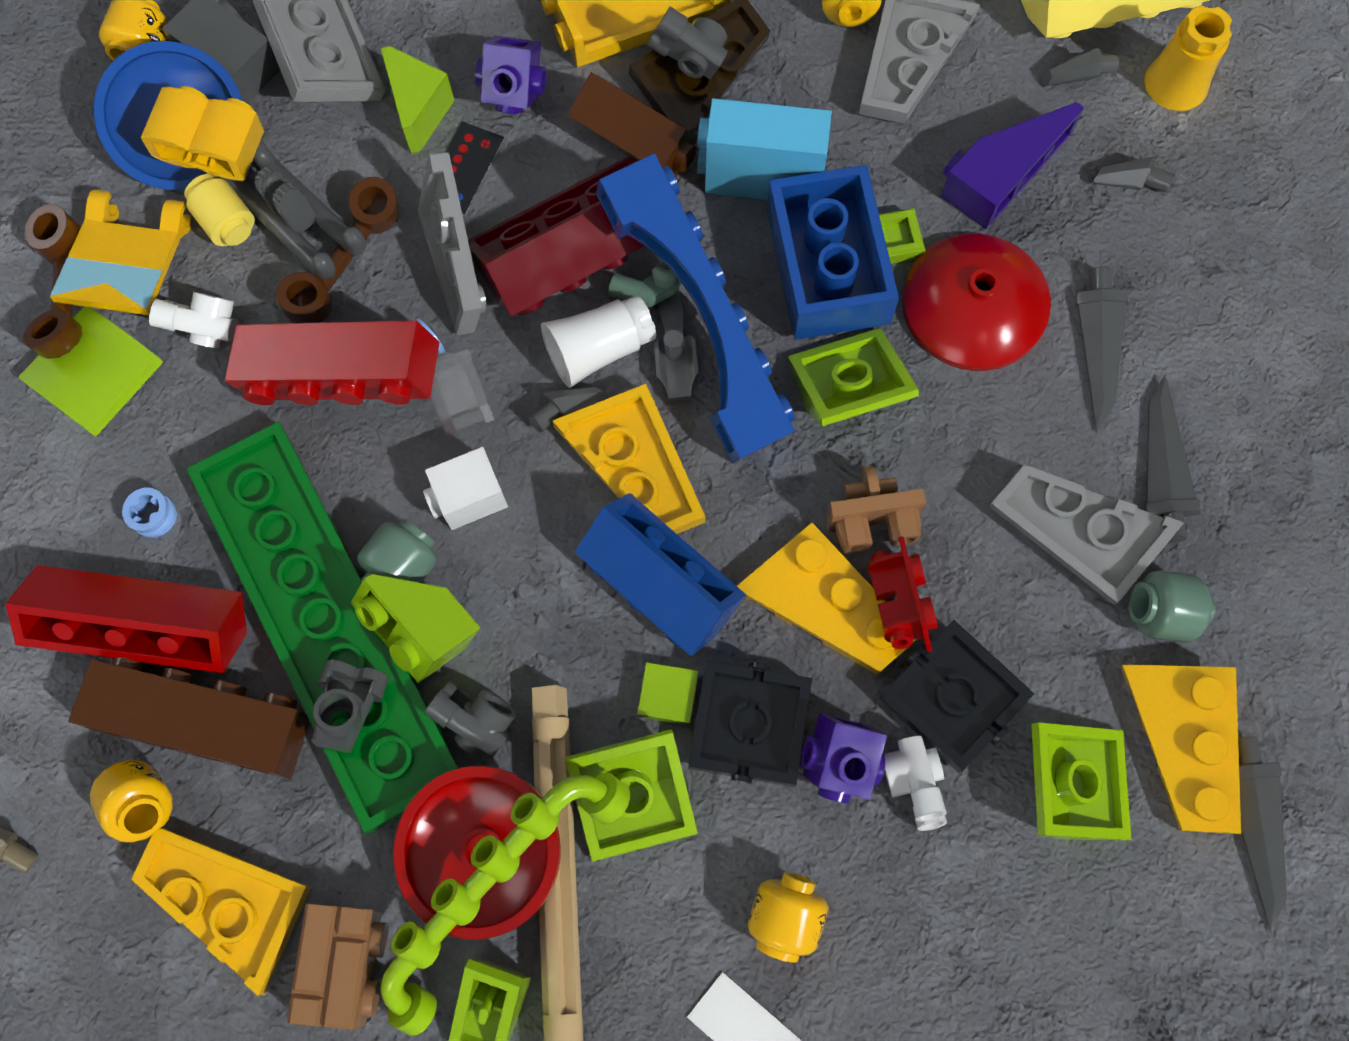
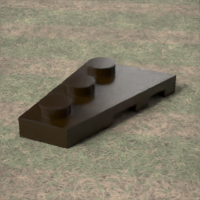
(690, 98)

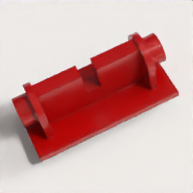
(908, 615)

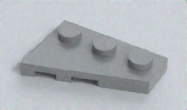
(910, 52)
(448, 244)

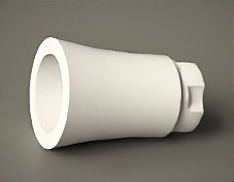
(597, 337)

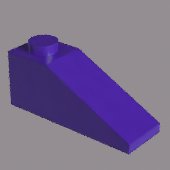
(1004, 162)

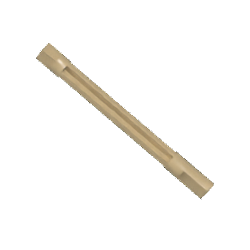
(559, 913)

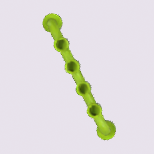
(414, 1007)

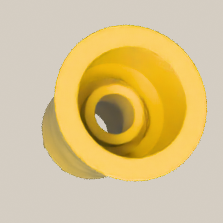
(1185, 67)

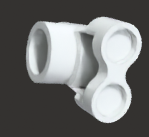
(206, 319)
(915, 772)

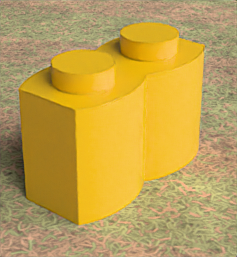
(203, 132)

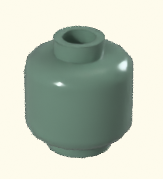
(398, 552)
(1171, 606)

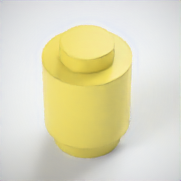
(219, 210)

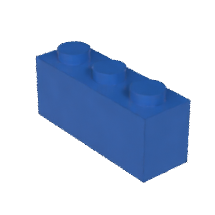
(659, 573)

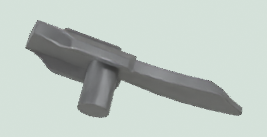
(675, 354)

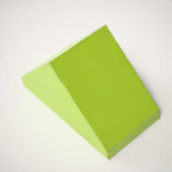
(419, 94)
(488, 1002)

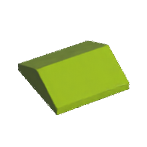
(851, 377)
(1080, 782)
(658, 799)

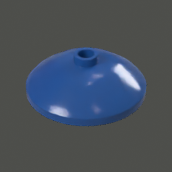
(130, 92)

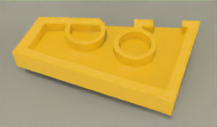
(634, 454)

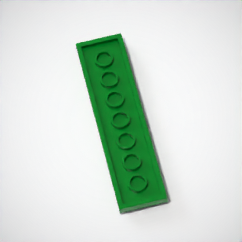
(303, 596)

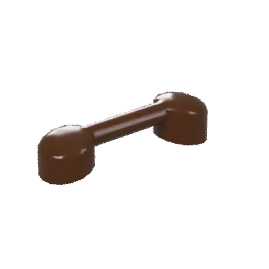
(374, 211)
(52, 236)

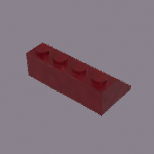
(551, 246)

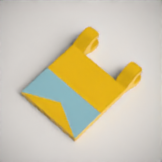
(119, 263)

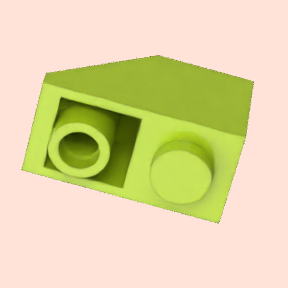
(415, 621)

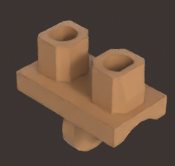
(874, 503)

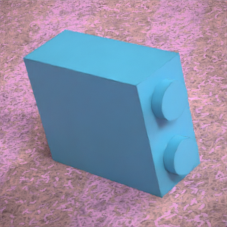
(759, 142)

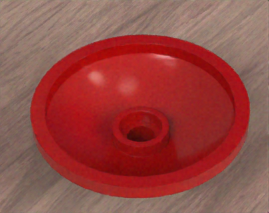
(972, 325)
(438, 841)

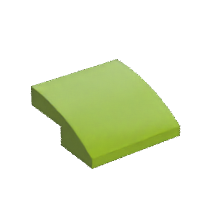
(95, 375)

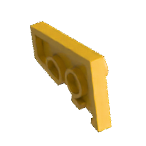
(824, 595)
(1194, 740)
(225, 901)

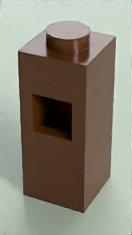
(633, 124)

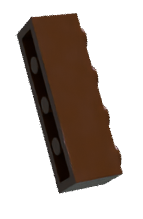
(190, 717)

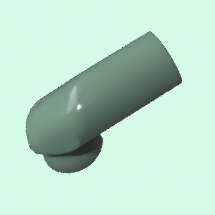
(652, 290)

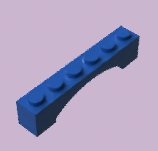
(645, 207)

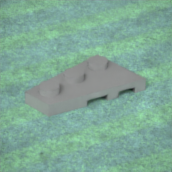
(1088, 533)

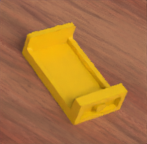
(613, 26)

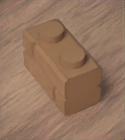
(337, 967)

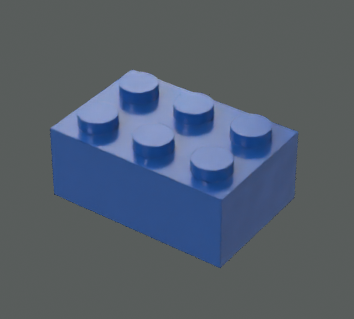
(831, 252)

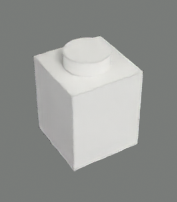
(464, 489)

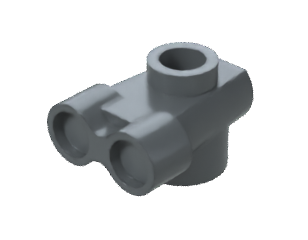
(694, 45)
(347, 694)
(478, 723)

